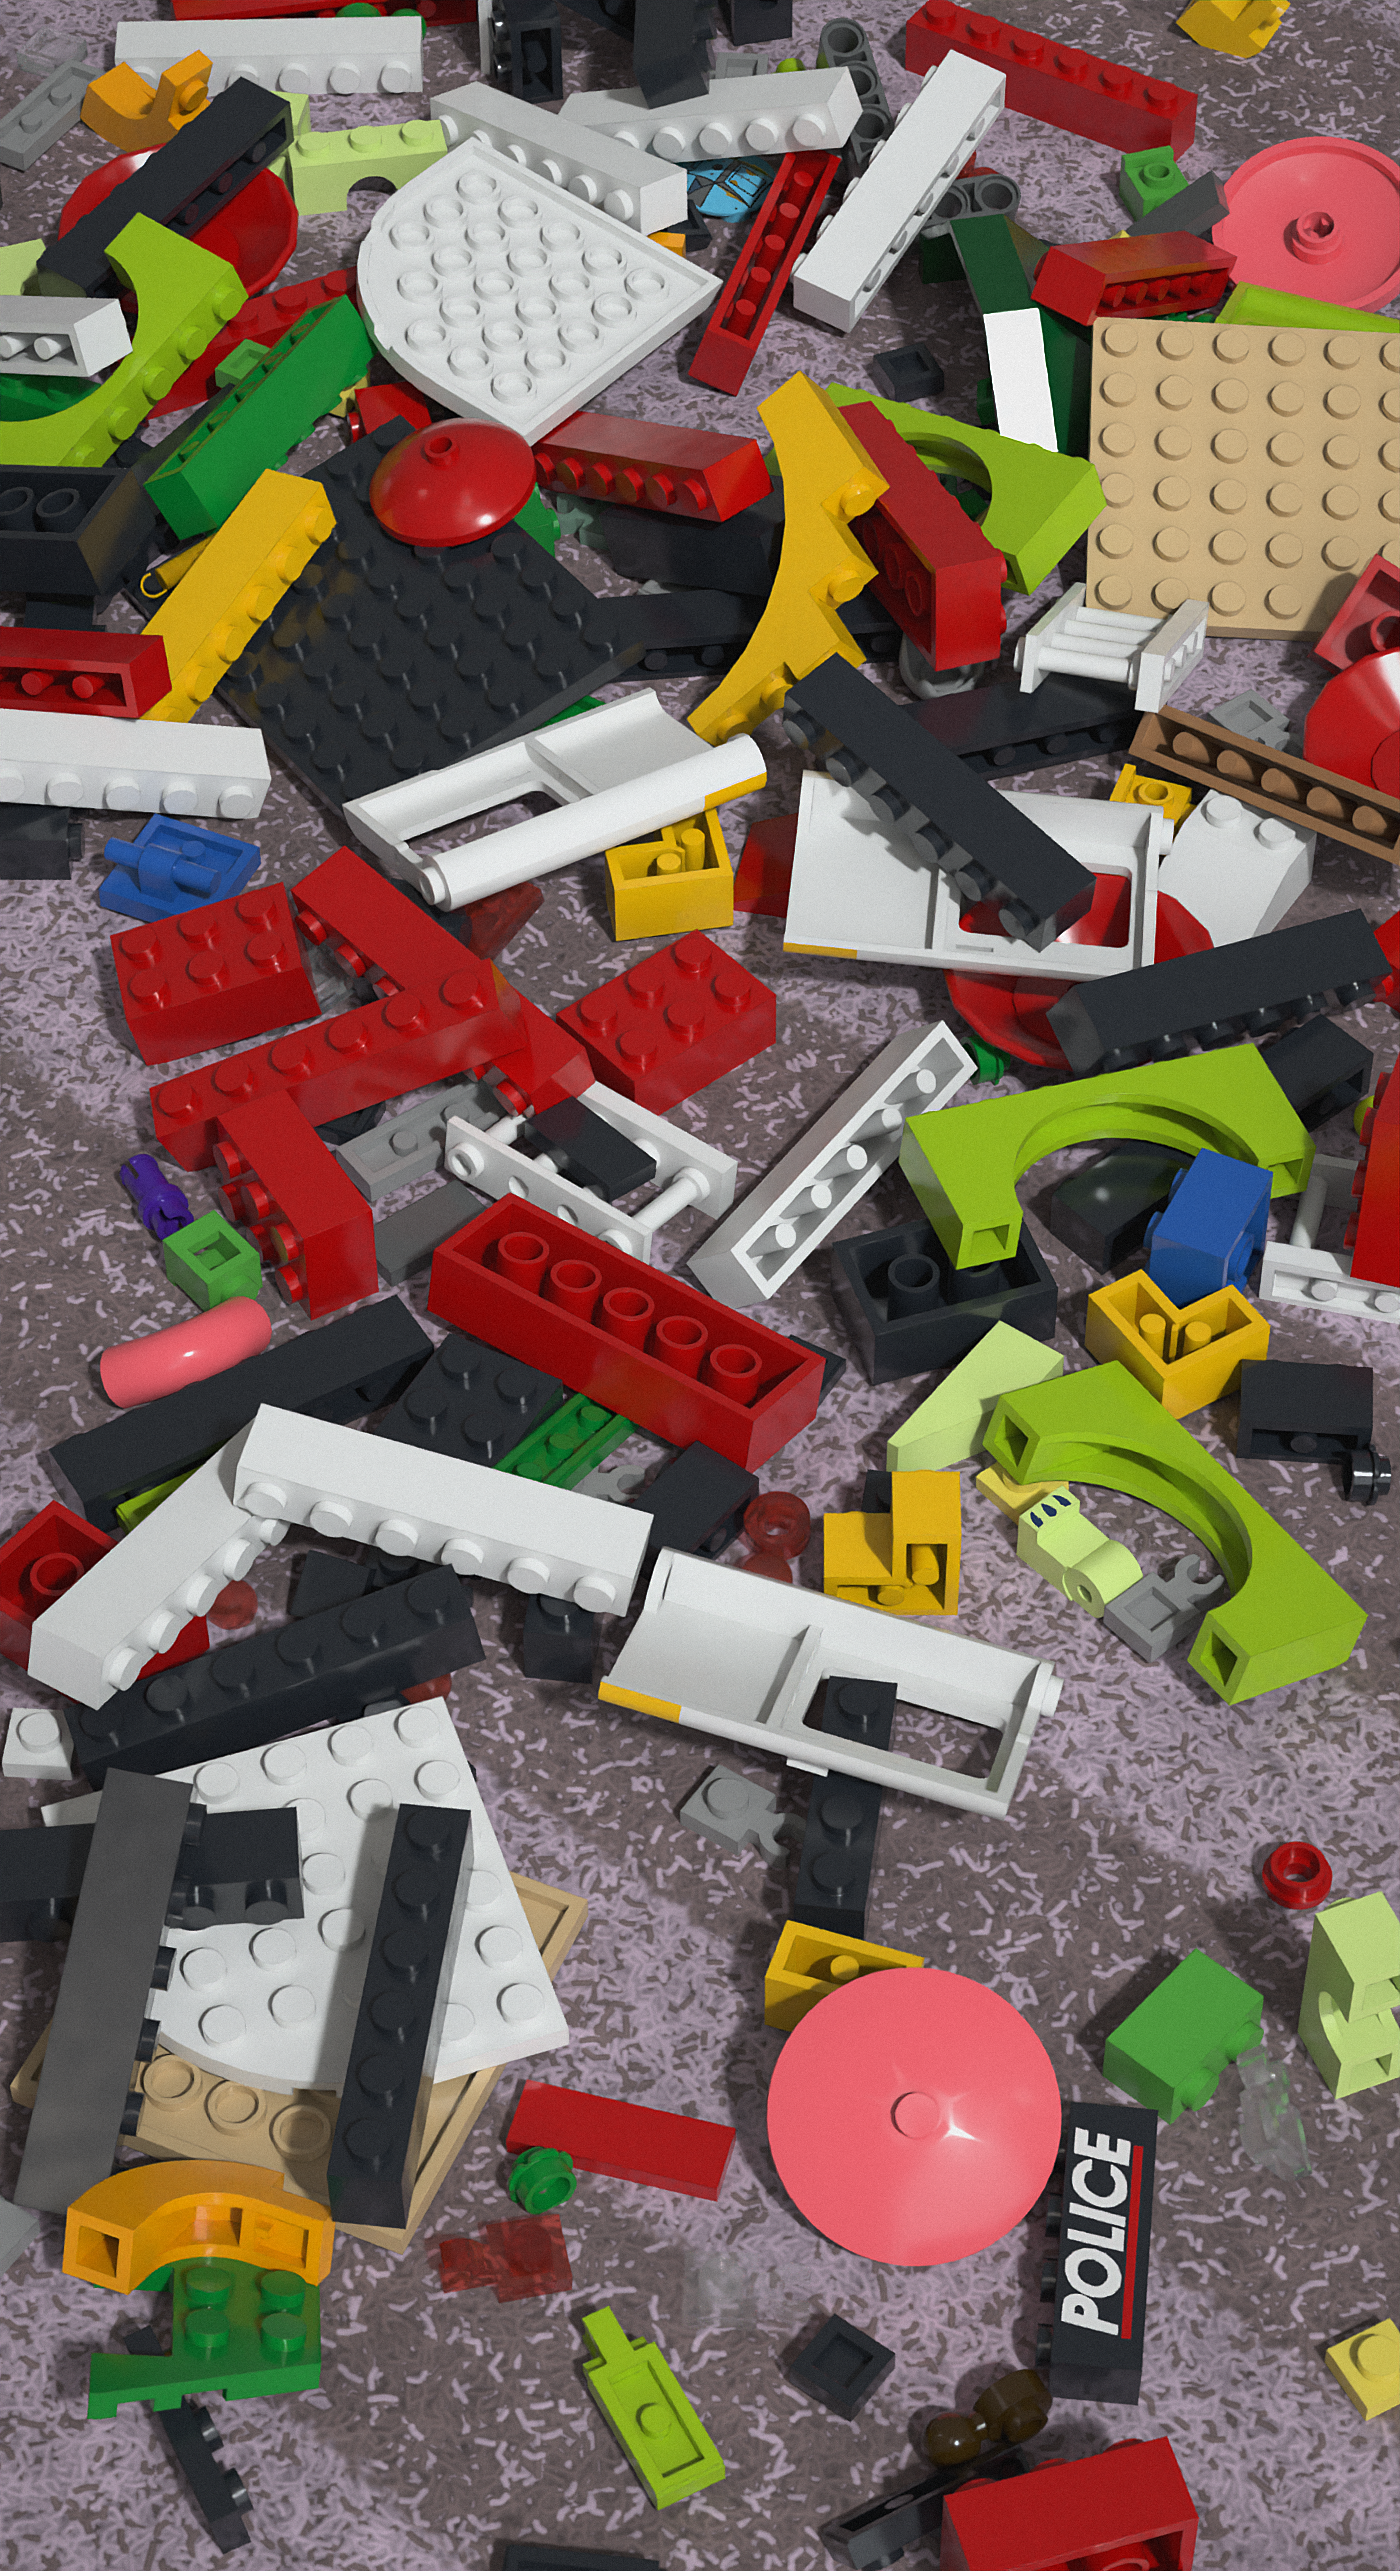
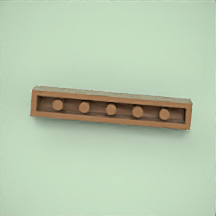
(1271, 780)

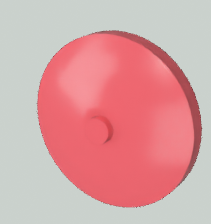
(1316, 222)
(913, 2116)

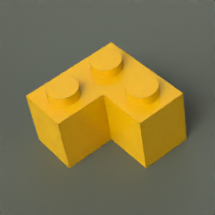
(671, 883)
(1176, 1354)
(903, 1557)
(814, 1964)

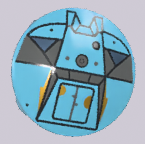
(729, 186)

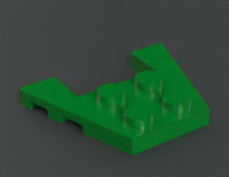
(229, 2331)

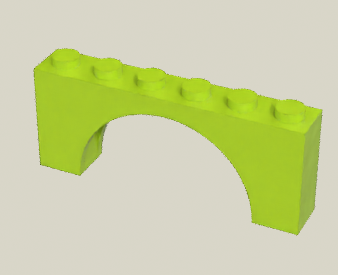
(181, 307)
(1037, 494)
(975, 1153)
(1111, 1432)

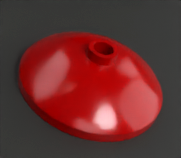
(452, 482)

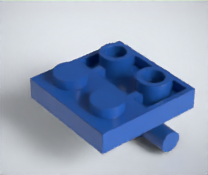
(175, 869)

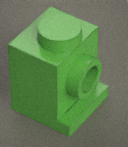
(1149, 180)
(222, 1271)

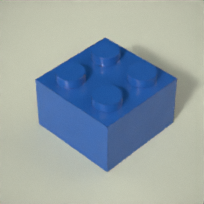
(1210, 1229)

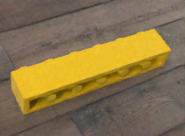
(236, 586)

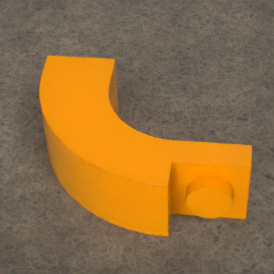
(138, 116)
(194, 2210)

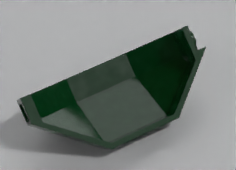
(1032, 351)

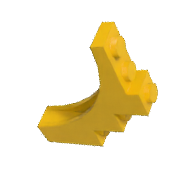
(821, 562)

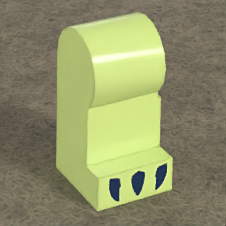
(1075, 1553)

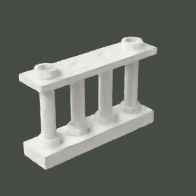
(1114, 646)
(685, 1168)
(1321, 1278)

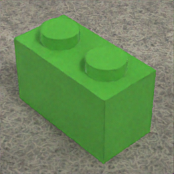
(1184, 2037)

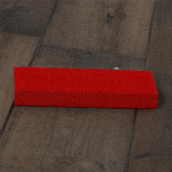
(624, 2139)

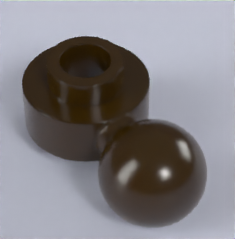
(1007, 2410)

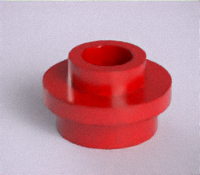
(1297, 1859)

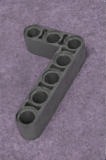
(965, 196)

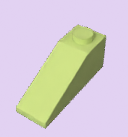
(958, 1412)

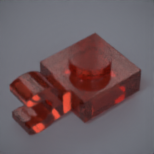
(519, 2257)

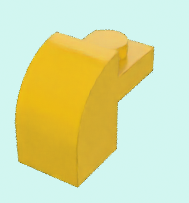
(1233, 25)

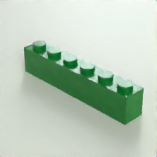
(262, 418)

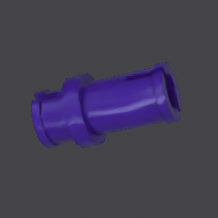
(159, 1202)

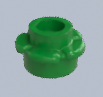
(988, 1059)
(539, 2171)

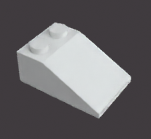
(1237, 867)

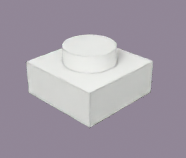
(39, 1745)

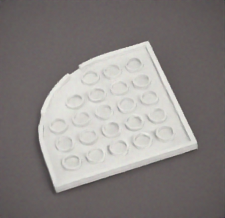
(515, 291)
(286, 1997)

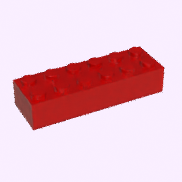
(930, 557)
(625, 1333)

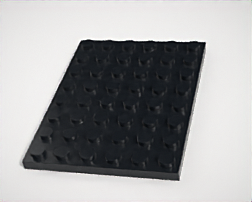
(411, 652)

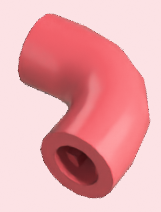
(185, 1352)

